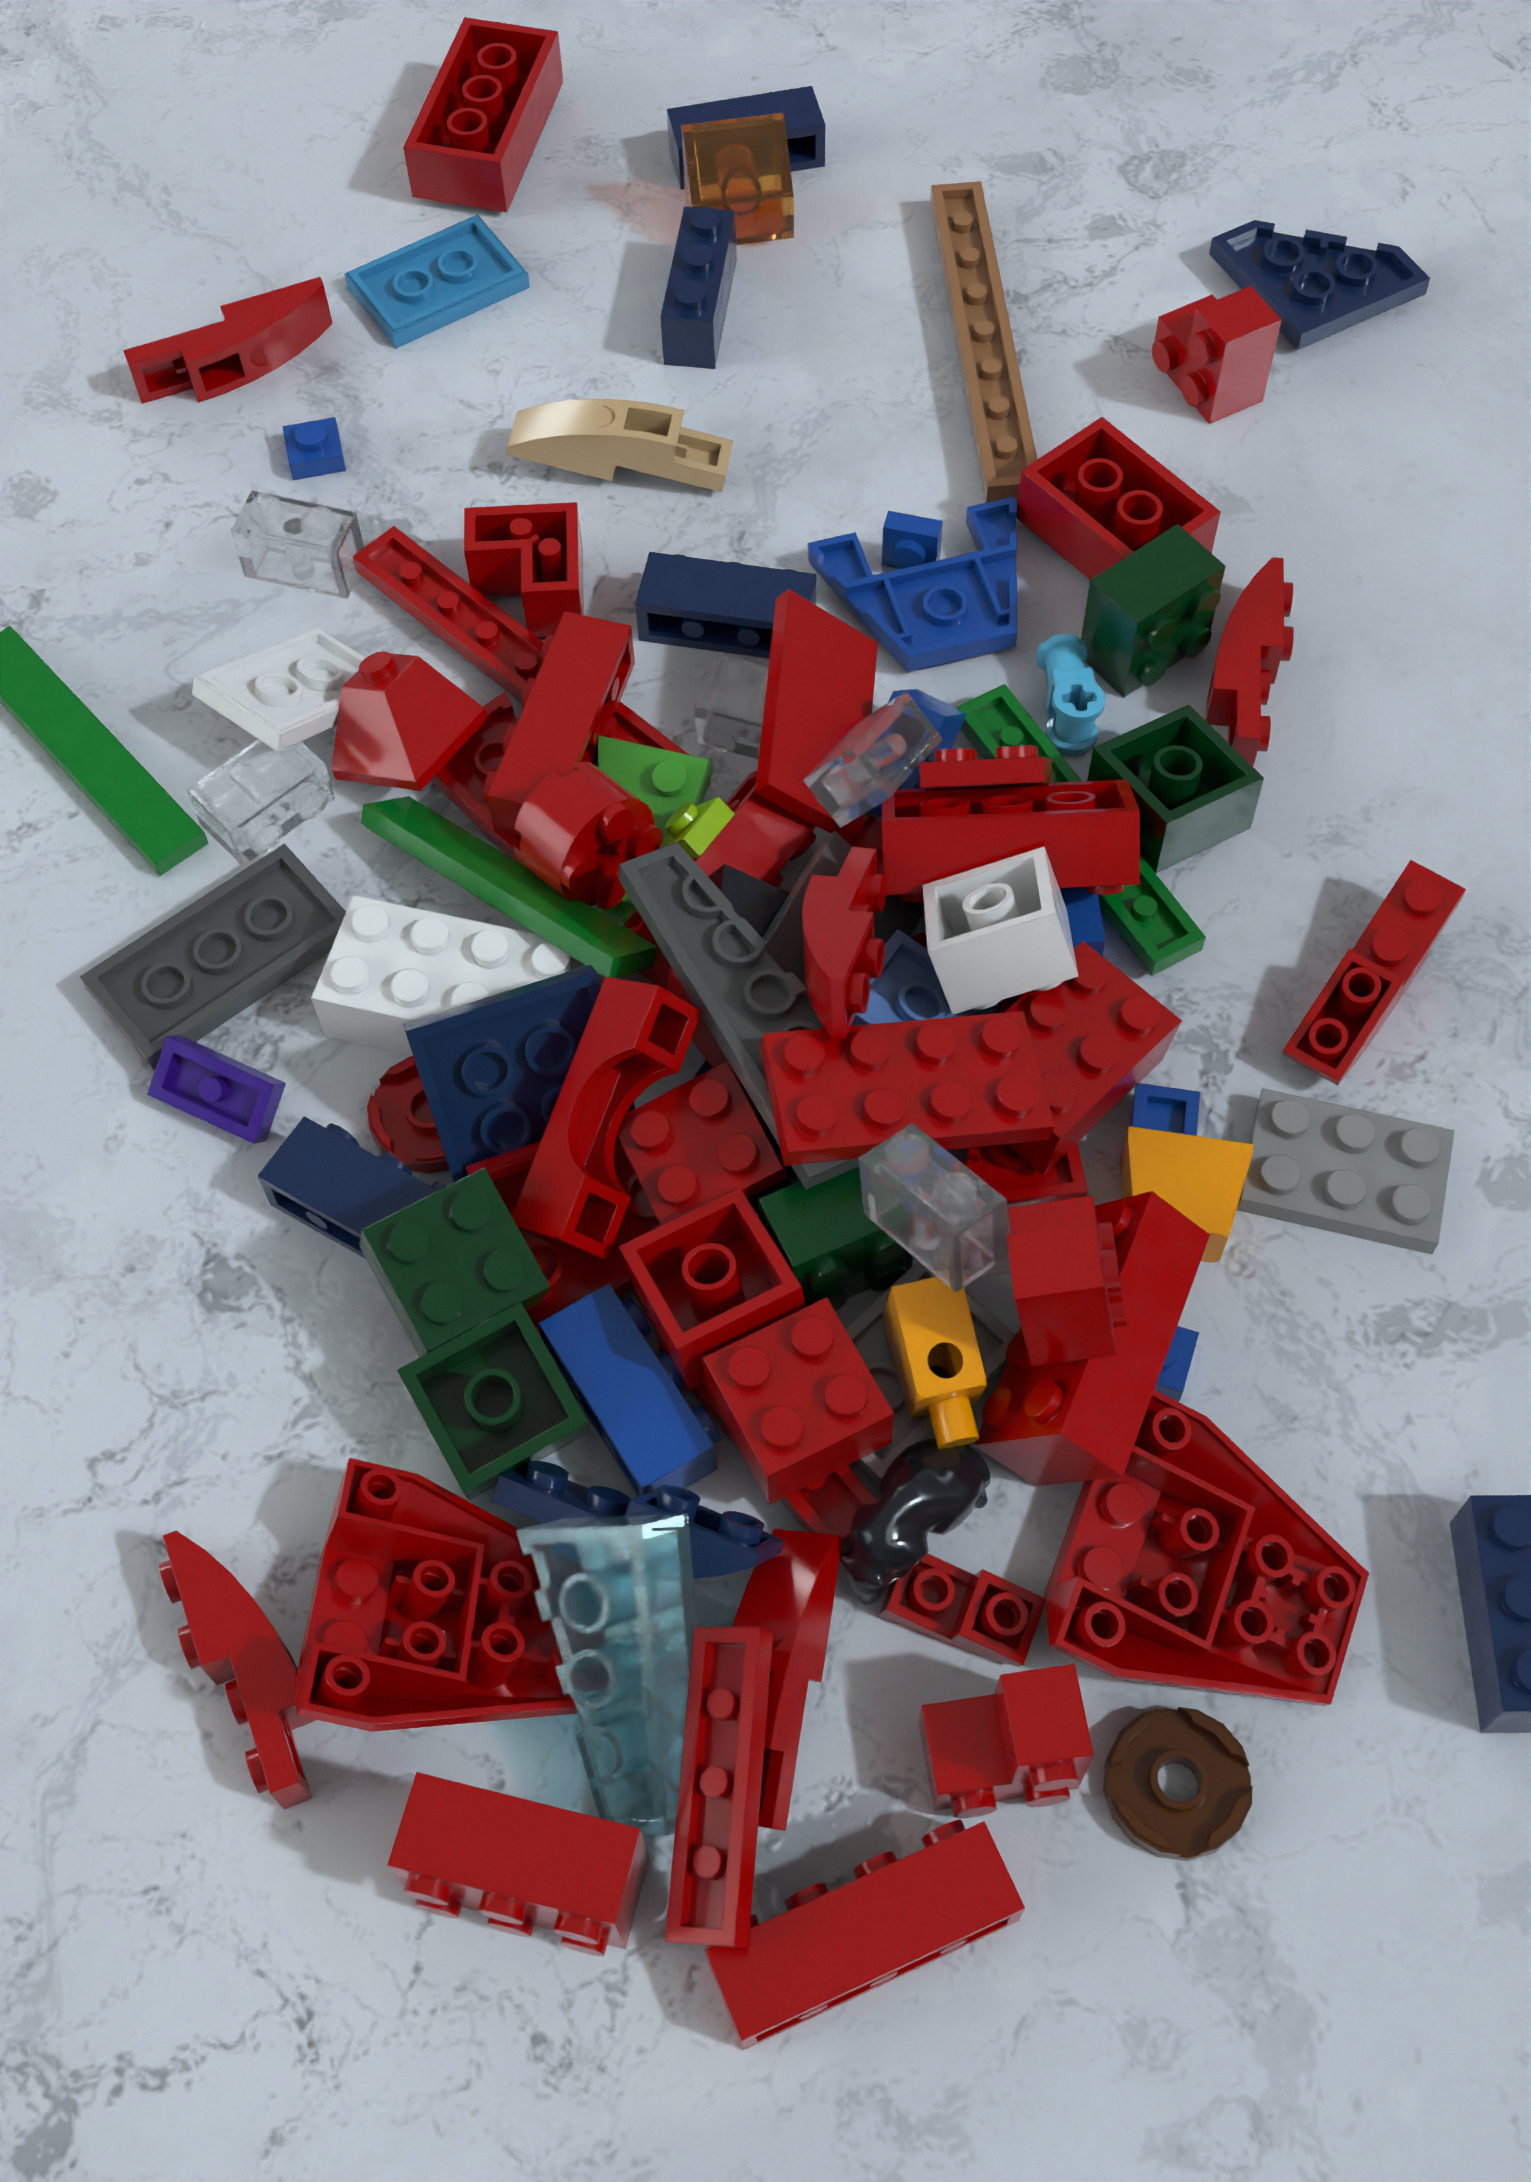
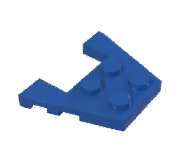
(938, 607)

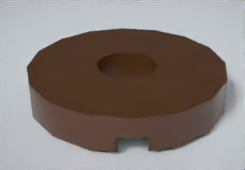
(1170, 1826)

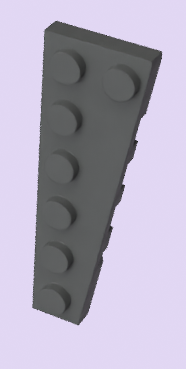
(724, 973)

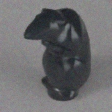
(921, 1495)

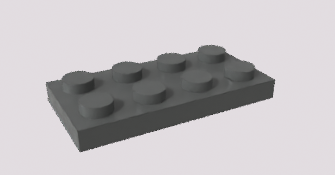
(217, 954)

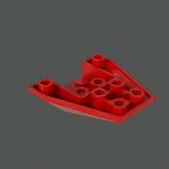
(1202, 1572)
(423, 1613)

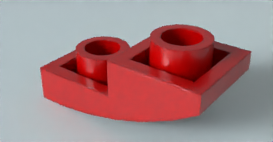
(966, 1609)

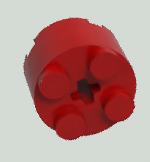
(581, 832)

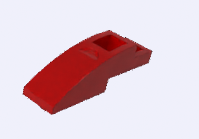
(226, 355)
(1250, 659)
(841, 940)
(1374, 973)
(795, 1602)
(236, 1640)

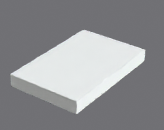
(282, 689)

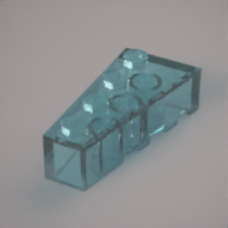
(625, 1639)

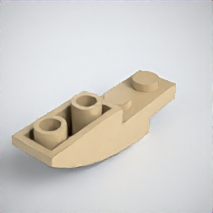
(609, 433)

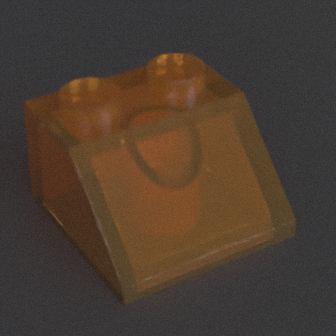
(742, 169)

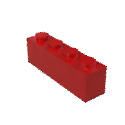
(562, 711)
(754, 841)
(865, 1931)

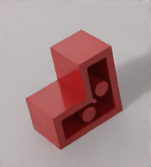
(1218, 351)
(528, 553)
(1065, 1280)
(1008, 1744)

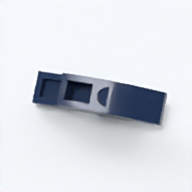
(717, 1540)

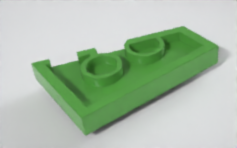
(659, 779)

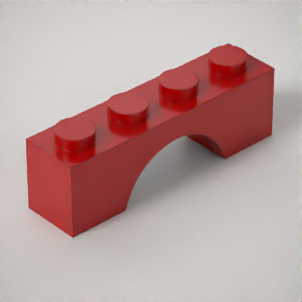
(627, 1045)

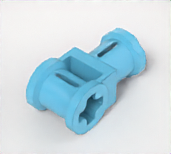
(1072, 694)

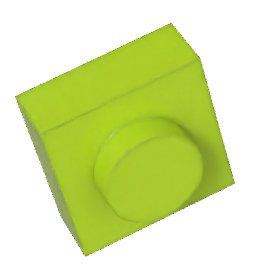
(697, 825)

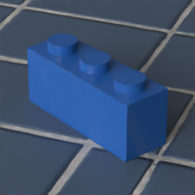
(630, 1392)

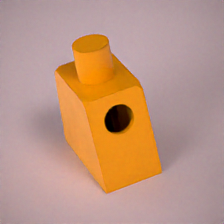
(1190, 1173)
(934, 1329)

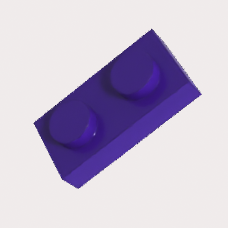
(216, 1089)

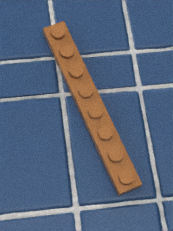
(983, 337)

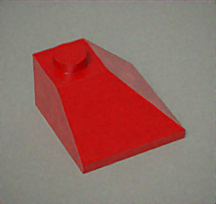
(400, 722)

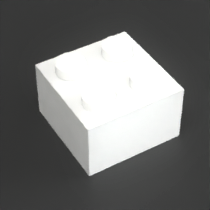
(998, 931)

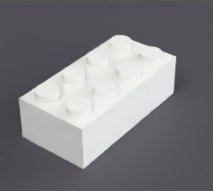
(414, 963)

